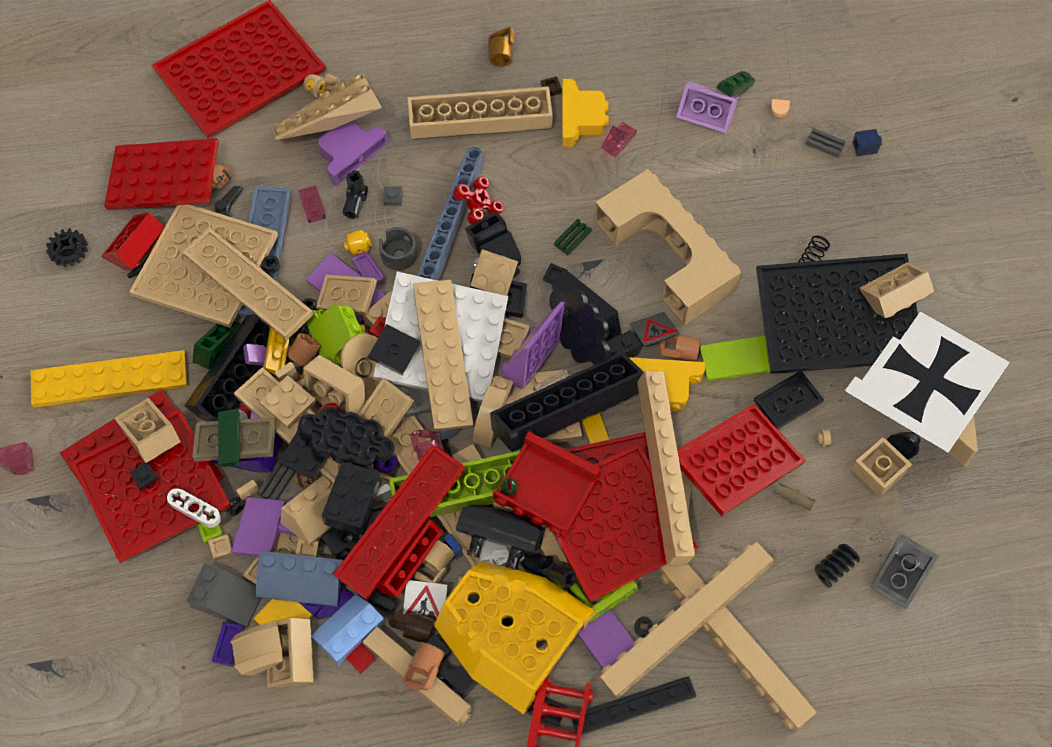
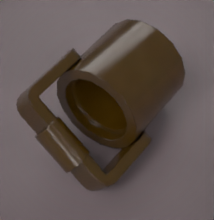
(415, 626)

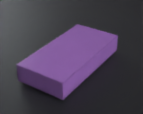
(367, 267)

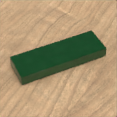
(229, 438)

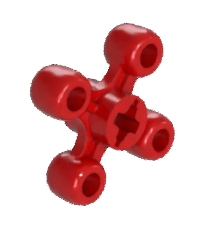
(477, 200)

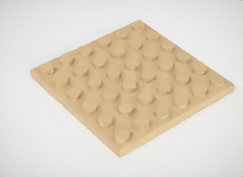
(178, 283)

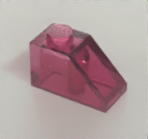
(17, 458)

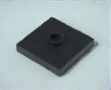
(394, 349)

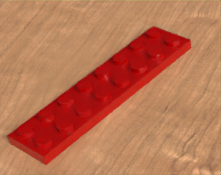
(399, 521)

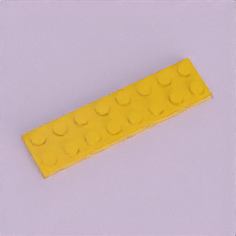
(108, 378)

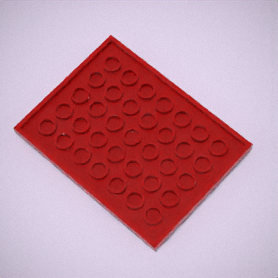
(238, 68)

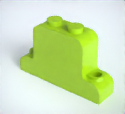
(333, 330)

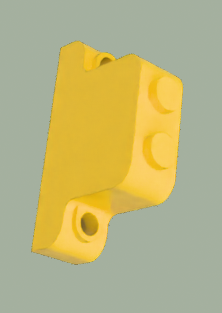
(582, 113)
(677, 377)

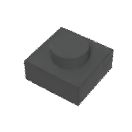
(392, 196)

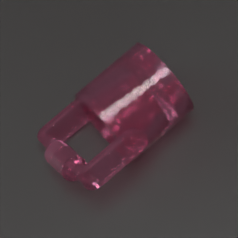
(423, 447)

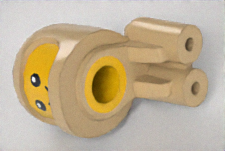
(316, 84)

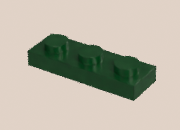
(736, 83)

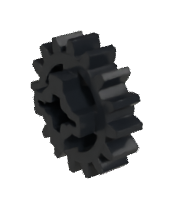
(66, 247)

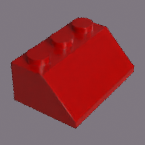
(134, 241)

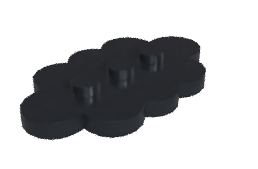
(581, 327)
(346, 437)

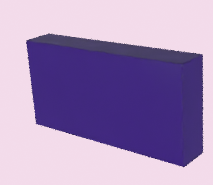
(224, 651)

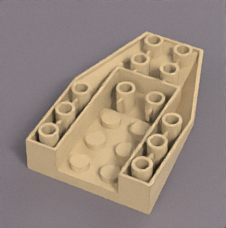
(331, 109)

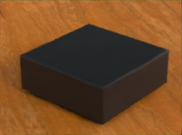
(553, 273)

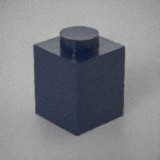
(867, 142)

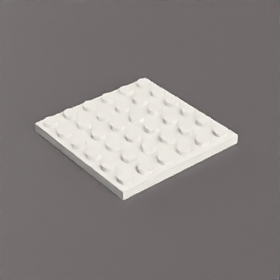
(479, 324)

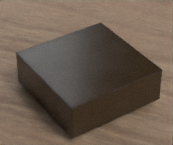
(553, 84)

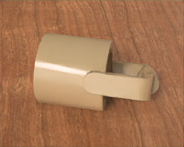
(436, 561)

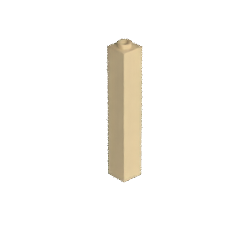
(398, 660)

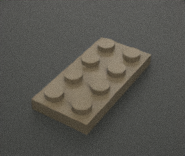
(255, 439)

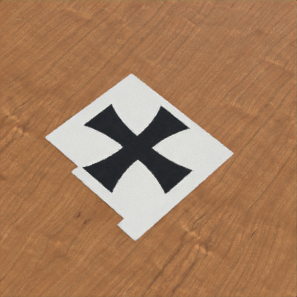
(930, 381)

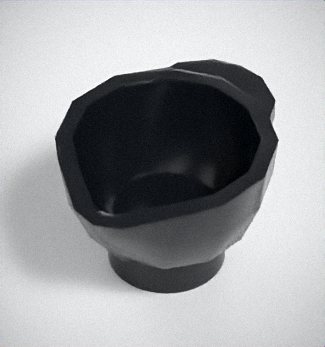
(906, 443)

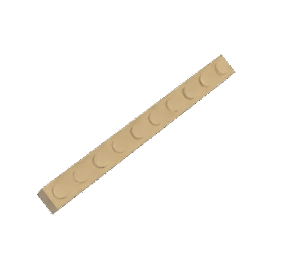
(665, 469)
(686, 620)
(744, 652)

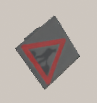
(654, 329)

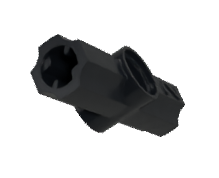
(549, 569)

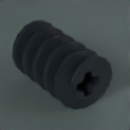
(835, 563)

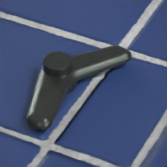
(223, 205)

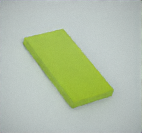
(735, 358)

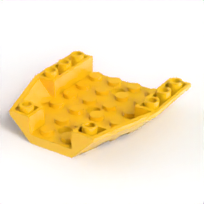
(503, 656)

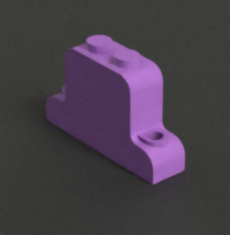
(349, 148)

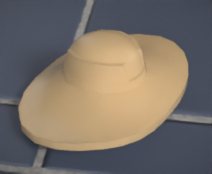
(355, 360)

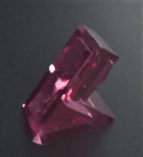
(618, 138)

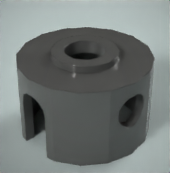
(395, 242)

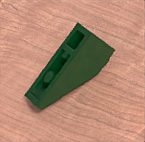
(212, 343)

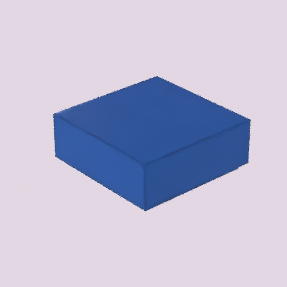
(453, 545)

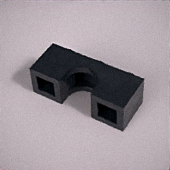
(457, 679)

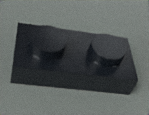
(384, 603)

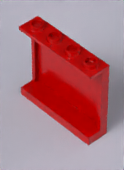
(549, 483)

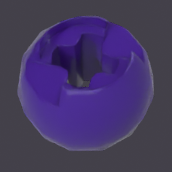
(387, 467)

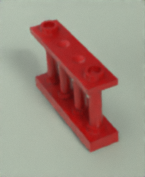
(541, 708)

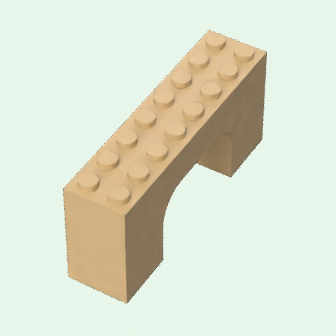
(649, 206)

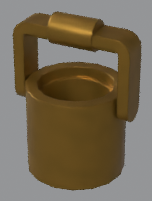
(501, 47)

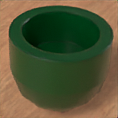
(504, 486)

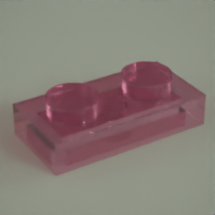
(312, 204)

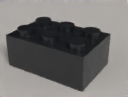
(352, 498)

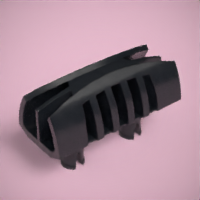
(500, 528)

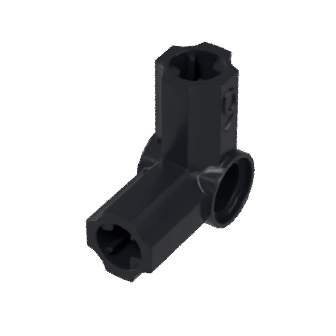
(355, 194)

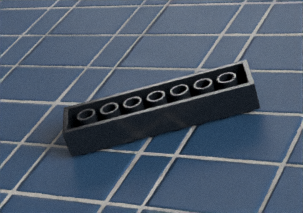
(566, 401)

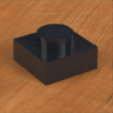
(143, 476)

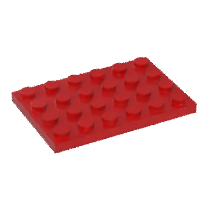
(162, 174)
(738, 459)

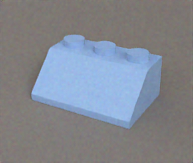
(347, 629)

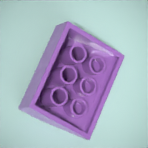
(534, 349)

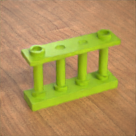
(608, 601)

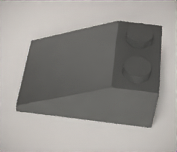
(904, 571)
(224, 596)

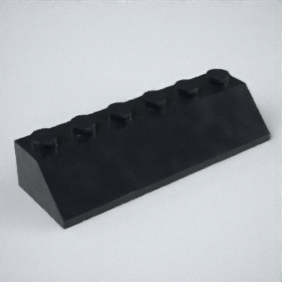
(228, 372)

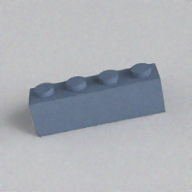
(298, 578)

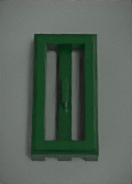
(581, 226)

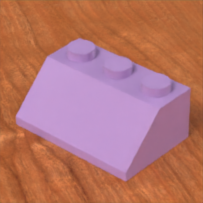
(707, 107)

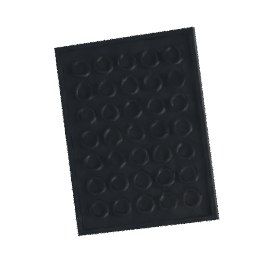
(820, 316)

